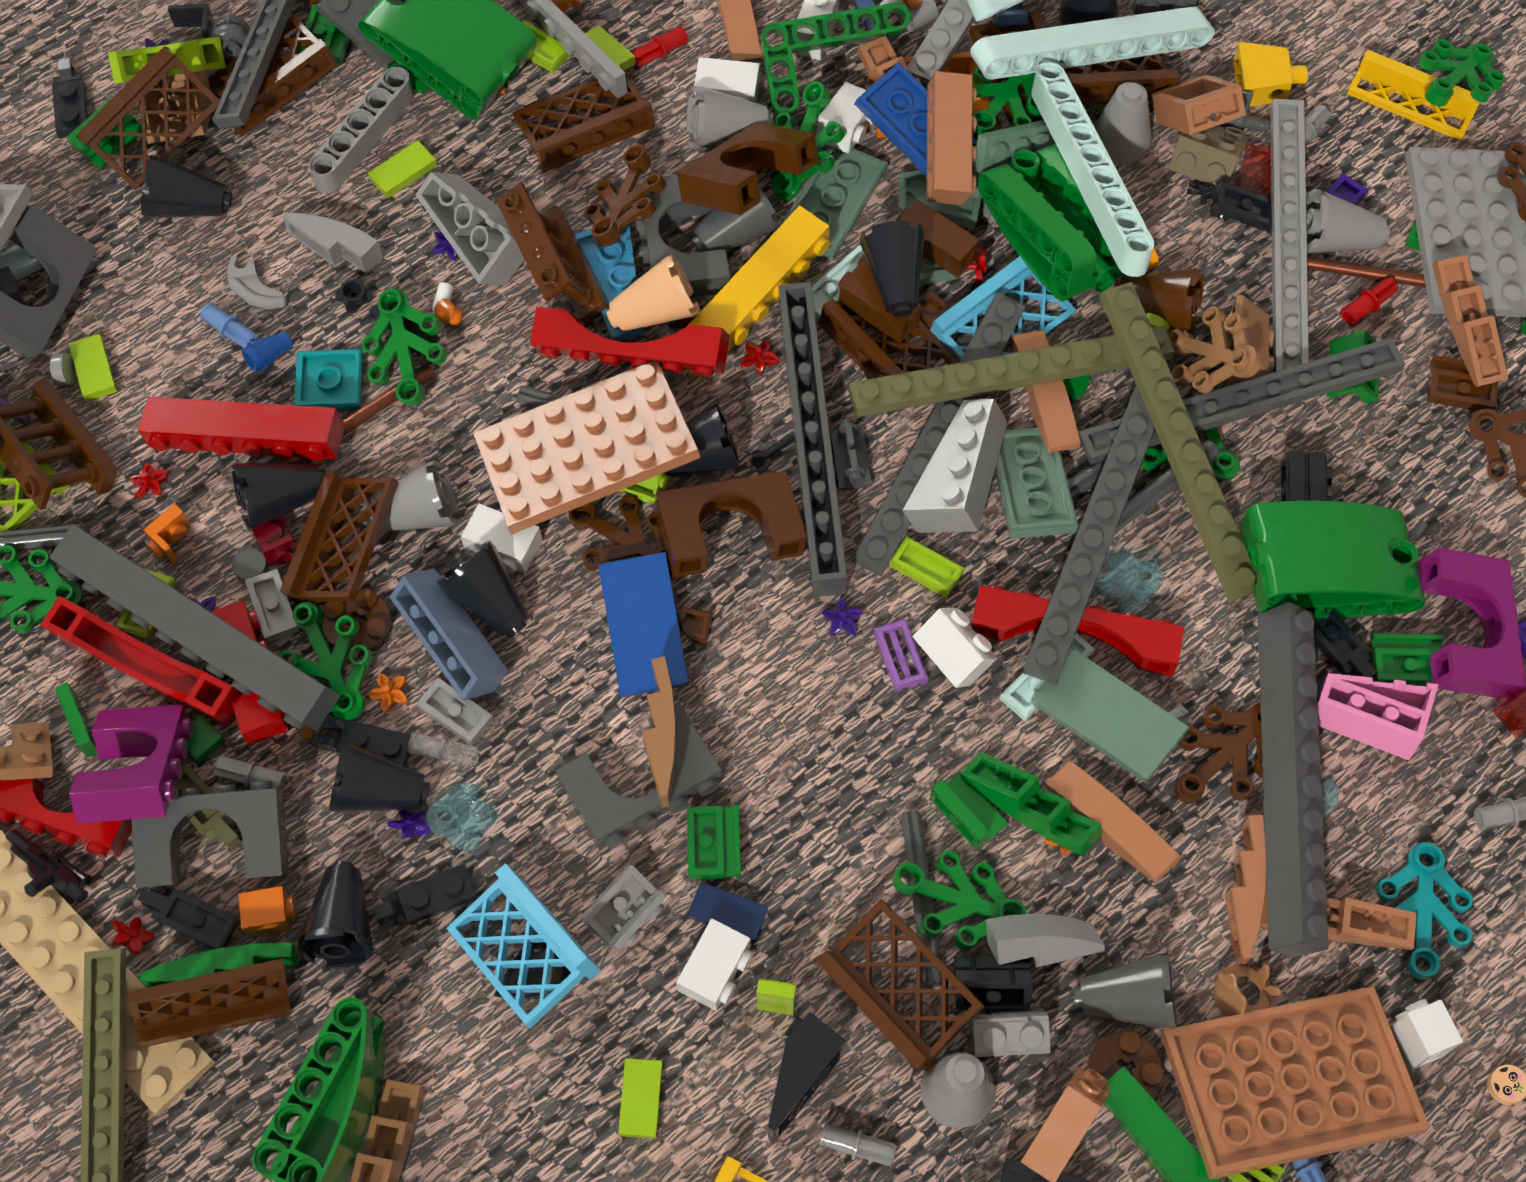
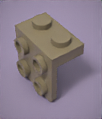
(1209, 154)

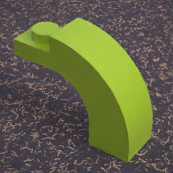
(195, 54)

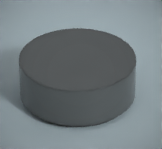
(249, 564)

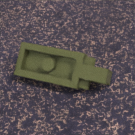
(209, 822)

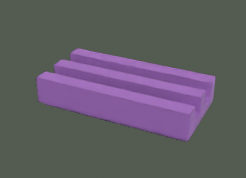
(908, 680)

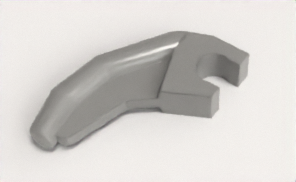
(249, 287)

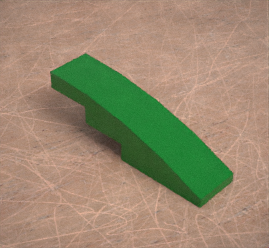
(1024, 800)
(218, 961)
(1153, 1131)

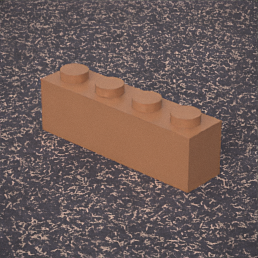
(950, 138)

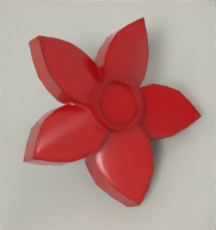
(980, 266)
(759, 357)
(149, 480)
(131, 936)

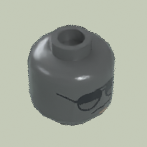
(232, 34)

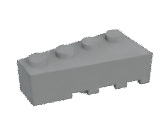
(472, 227)
(961, 471)

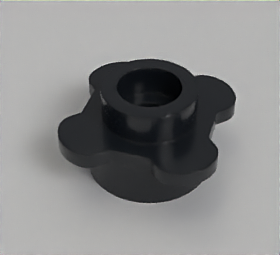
(352, 287)

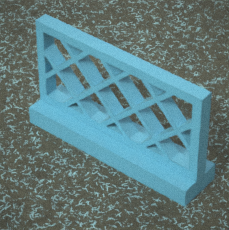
(980, 299)
(549, 930)

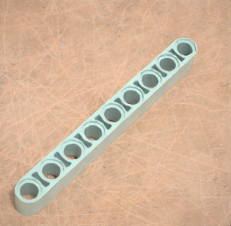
(1092, 42)
(1092, 170)

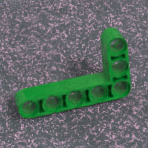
(822, 39)

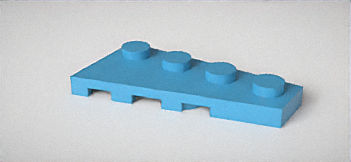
(614, 271)

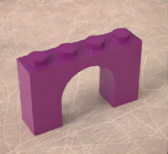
(1488, 589)
(144, 787)

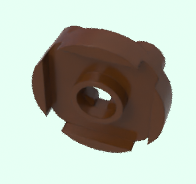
(366, 605)
(1132, 1050)

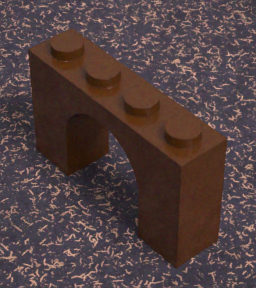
(724, 175)
(943, 244)
(762, 497)

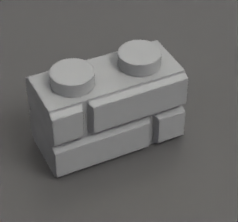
(1010, 1033)

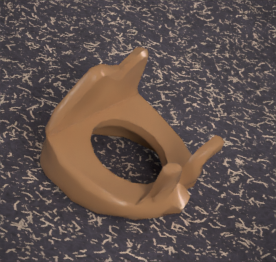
(1231, 999)

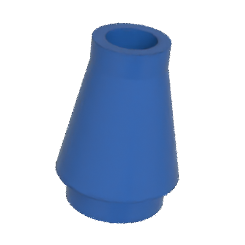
(265, 351)

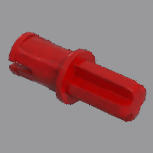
(660, 46)
(1369, 301)

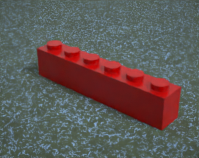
(242, 428)

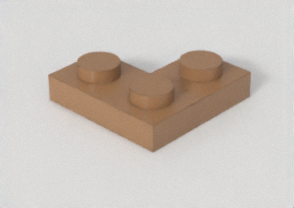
(29, 754)

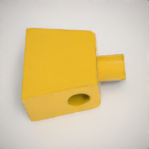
(1266, 72)

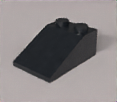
(807, 1060)

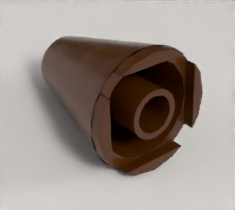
(1170, 295)

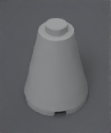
(719, 116)
(1126, 124)
(1341, 226)
(420, 501)
(958, 1090)

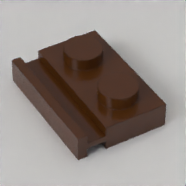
(1452, 386)

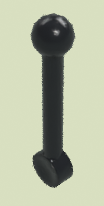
(759, 460)

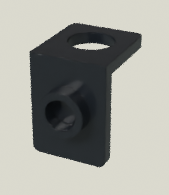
(192, 16)

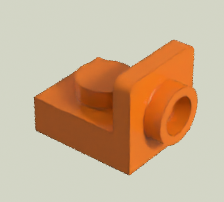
(166, 529)

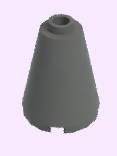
(728, 230)
(1131, 993)

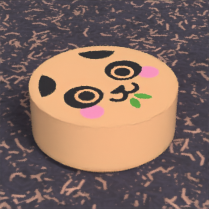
(1507, 1084)

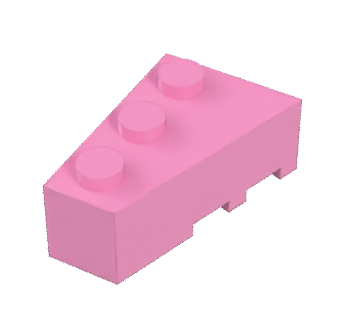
(1376, 713)

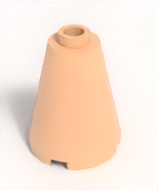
(654, 298)

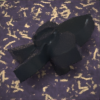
(1205, 191)

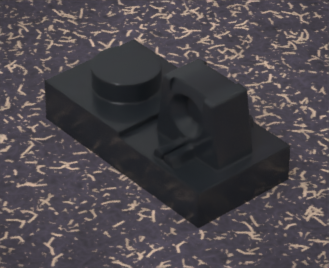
(1242, 206)

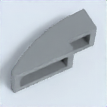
(334, 240)
(1041, 938)

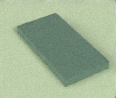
(841, 193)
(1033, 487)
(1111, 716)

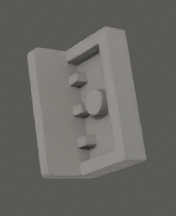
(624, 908)

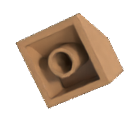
(176, 102)
(1258, 336)

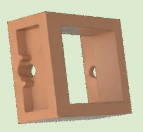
(1190, 103)
(1067, 1124)

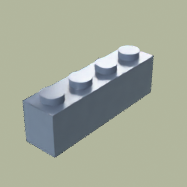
(448, 635)

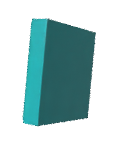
(329, 379)

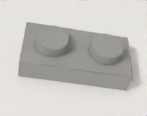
(271, 606)
(458, 716)

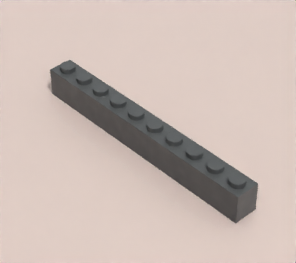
(812, 441)
(194, 627)
(1292, 782)

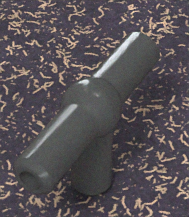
(1248, 121)

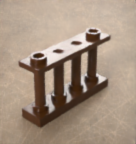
(553, 253)
(70, 434)

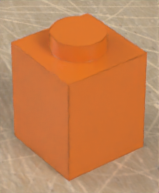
(266, 911)

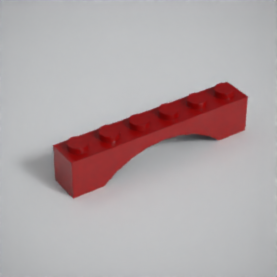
(691, 348)
(1145, 642)
(141, 662)

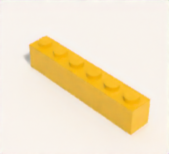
(755, 285)

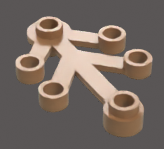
(1242, 362)

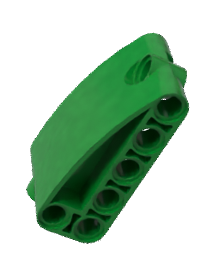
(453, 46)
(1049, 222)
(1332, 558)
(340, 1108)

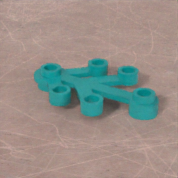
(1426, 904)

